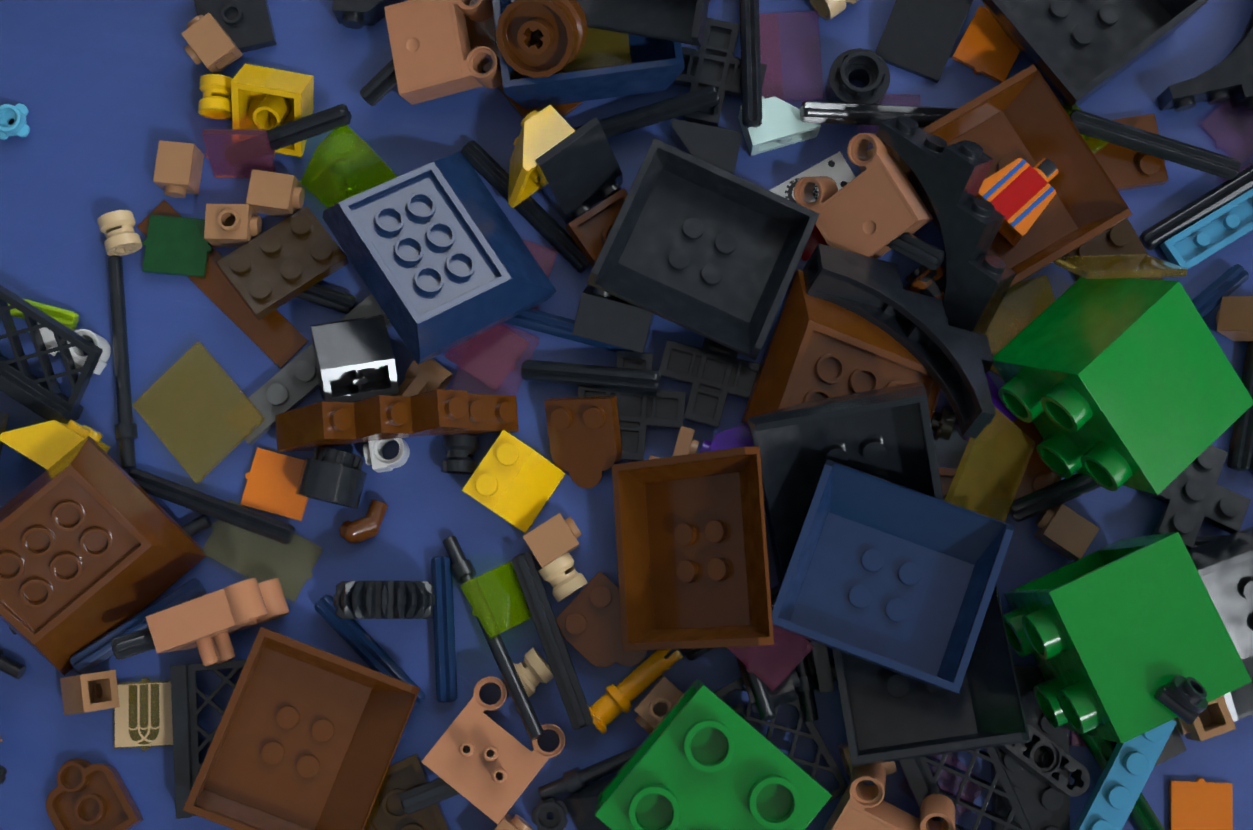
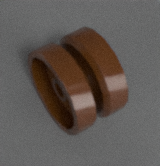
(541, 35)

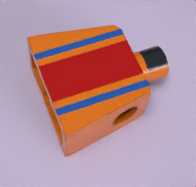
(1019, 195)

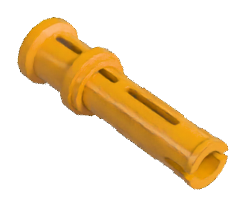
(619, 697)

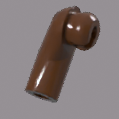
(365, 527)

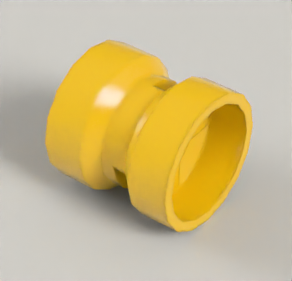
(216, 96)

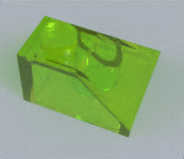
(343, 168)

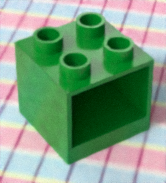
(1121, 382)
(1118, 632)
(709, 773)

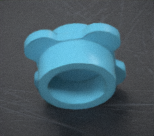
(19, 126)

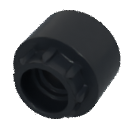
(859, 65)
(332, 477)

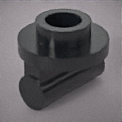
(1183, 697)

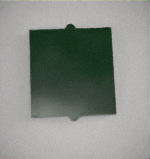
(176, 246)

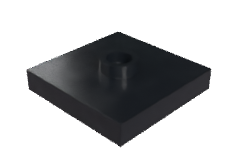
(243, 20)

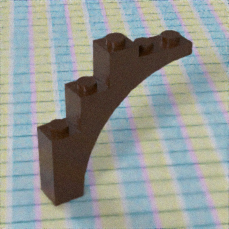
(395, 417)

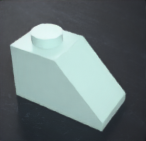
(779, 127)

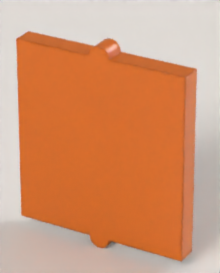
(986, 47)
(274, 484)
(1200, 805)

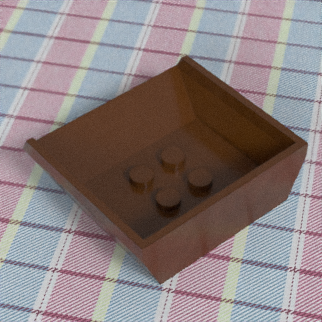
(1030, 123)
(828, 353)
(693, 551)
(85, 554)
(301, 741)

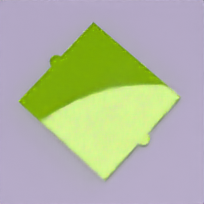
(497, 599)

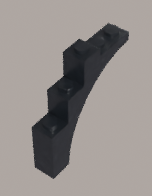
(1226, 80)
(967, 223)
(917, 321)

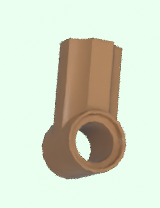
(424, 378)

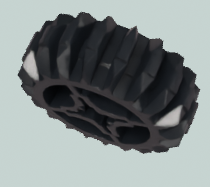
(384, 599)

